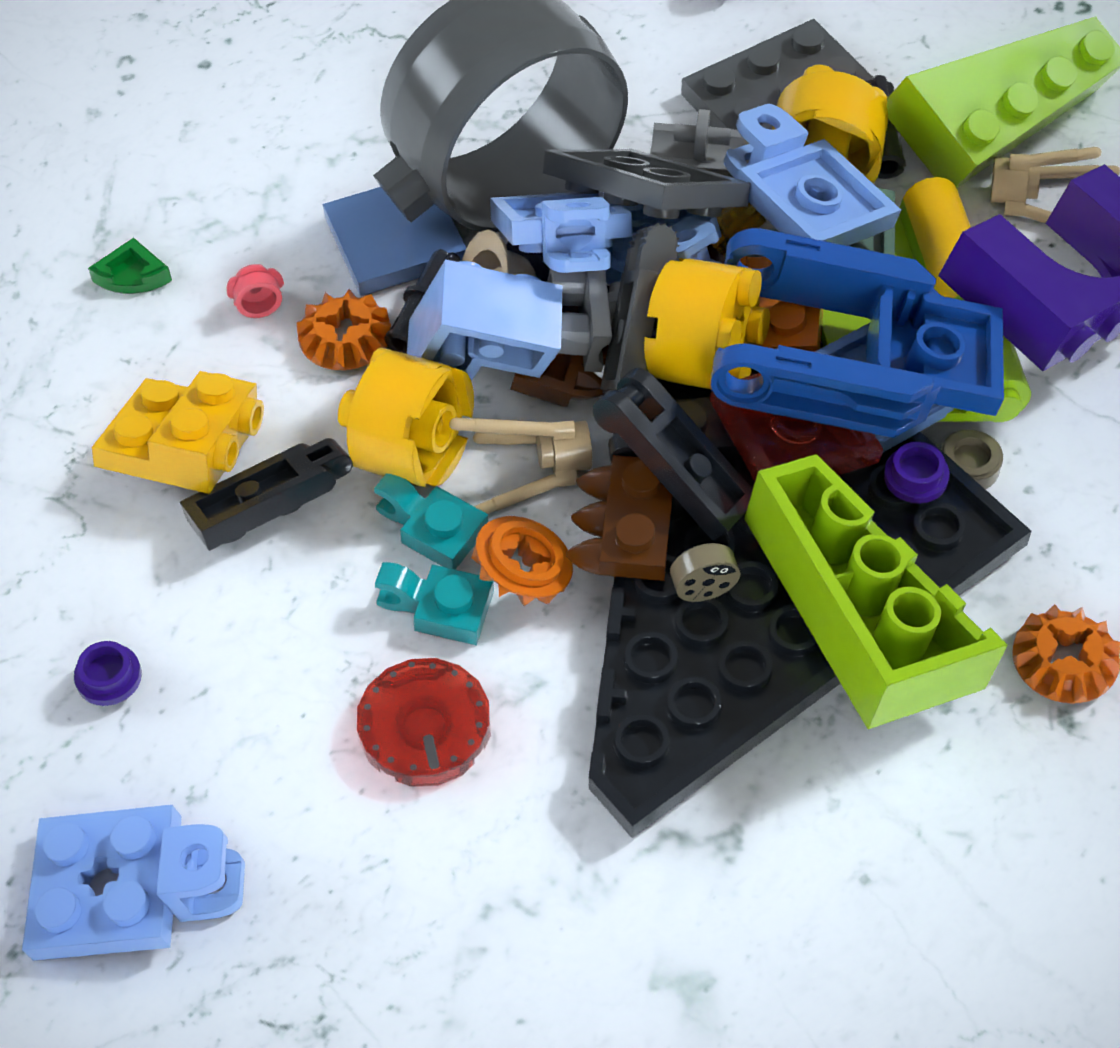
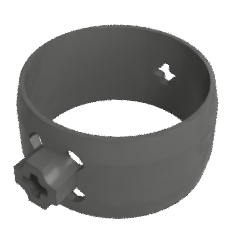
(455, 66)

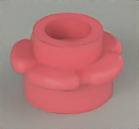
(256, 290)

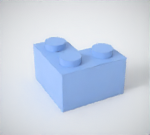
(487, 320)

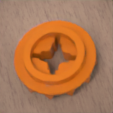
(321, 343)
(539, 550)
(1066, 678)

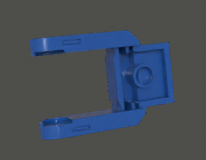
(917, 346)

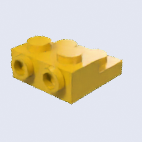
(181, 431)

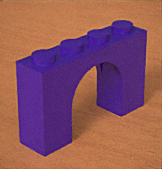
(1045, 306)

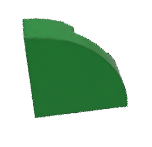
(130, 270)

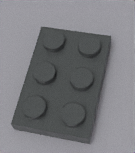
(764, 71)
(646, 179)

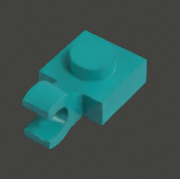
(434, 526)
(444, 605)

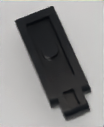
(265, 491)

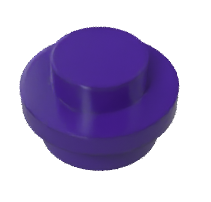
(917, 473)
(107, 673)

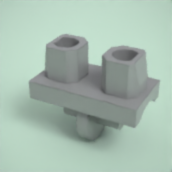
(696, 144)
(591, 328)

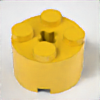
(842, 112)
(697, 312)
(403, 417)

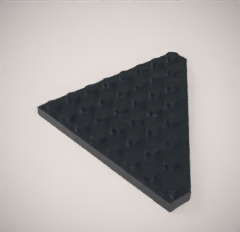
(717, 676)

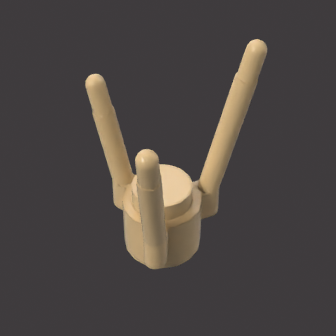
(1020, 175)
(559, 445)

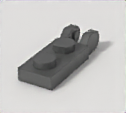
(644, 261)

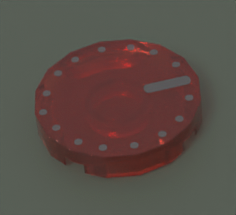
(423, 721)

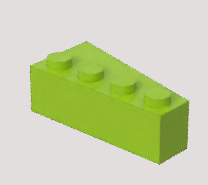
(998, 98)
(868, 605)

